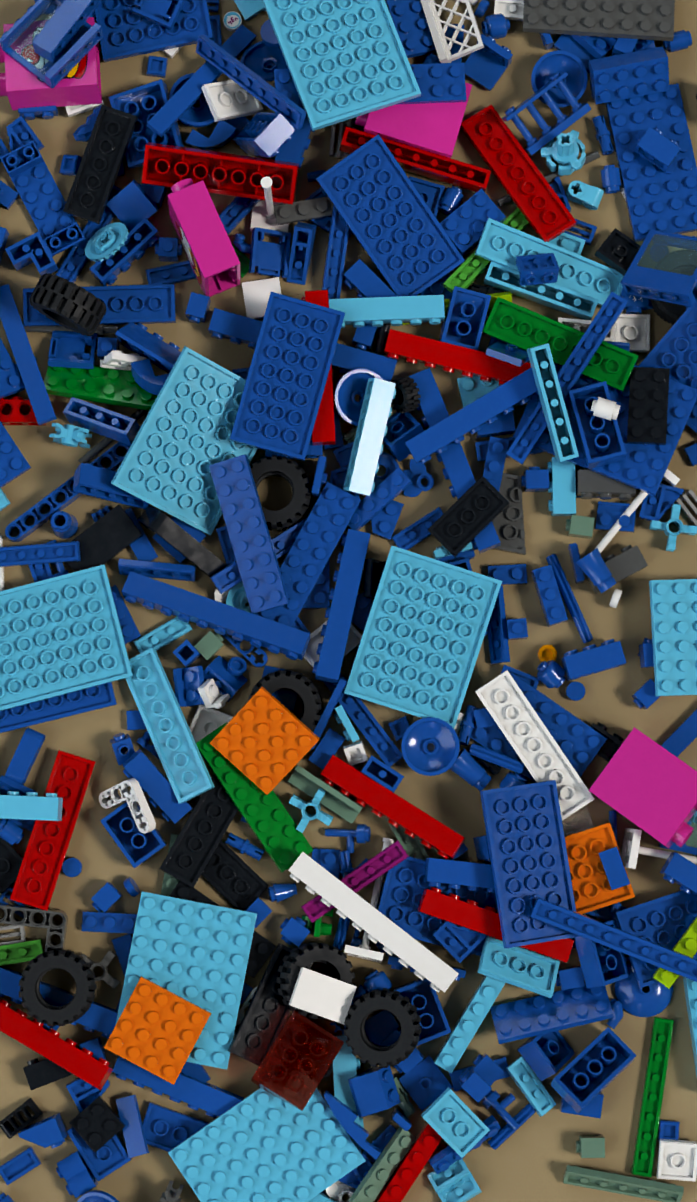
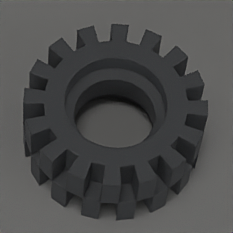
(406, 395)

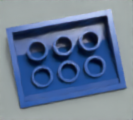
(145, 103)
(148, 345)

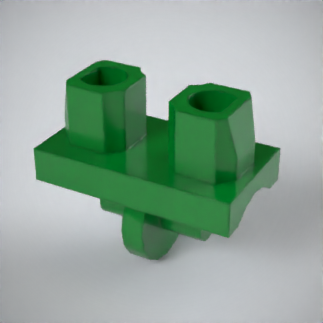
(320, 928)

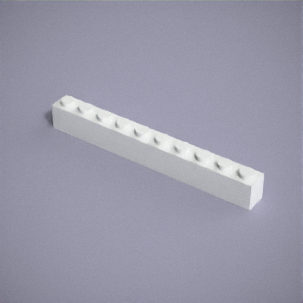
(375, 923)

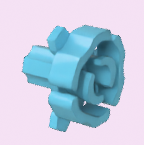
(565, 153)

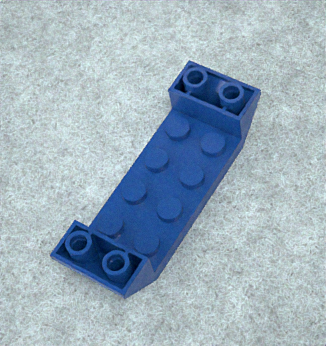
(42, 198)

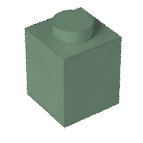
(580, 526)
(209, 645)
(591, 1146)

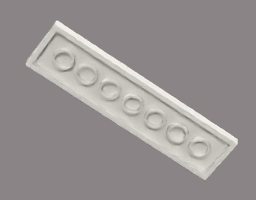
(533, 741)

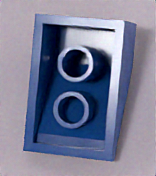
(465, 318)

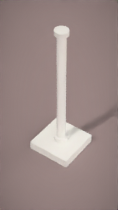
(263, 212)
(668, 477)
(631, 849)
(363, 950)

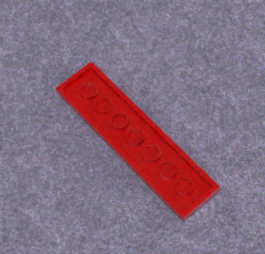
(518, 174)
(51, 838)

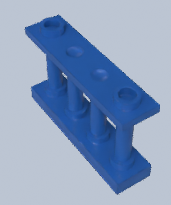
(563, 120)

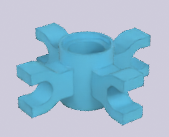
(70, 435)
(664, 526)
(320, 815)

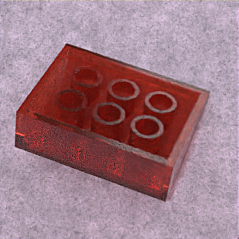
(297, 1061)

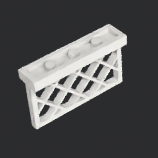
(438, 31)

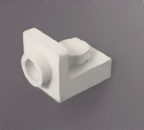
(211, 696)

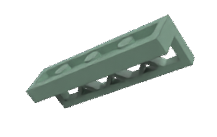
(332, 799)

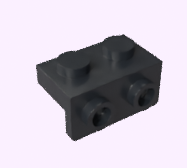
(373, 572)
(612, 743)

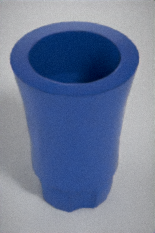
(68, 529)
(596, 570)
(470, 770)

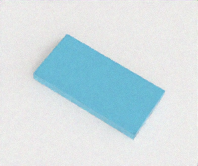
(518, 967)

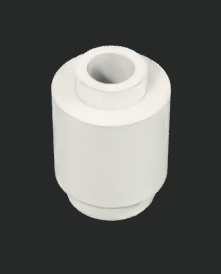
(605, 409)

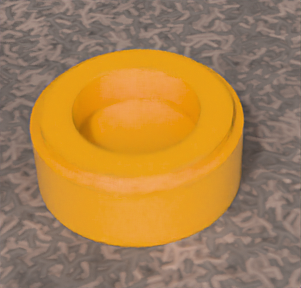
(547, 653)

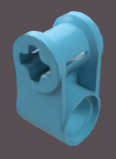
(586, 195)

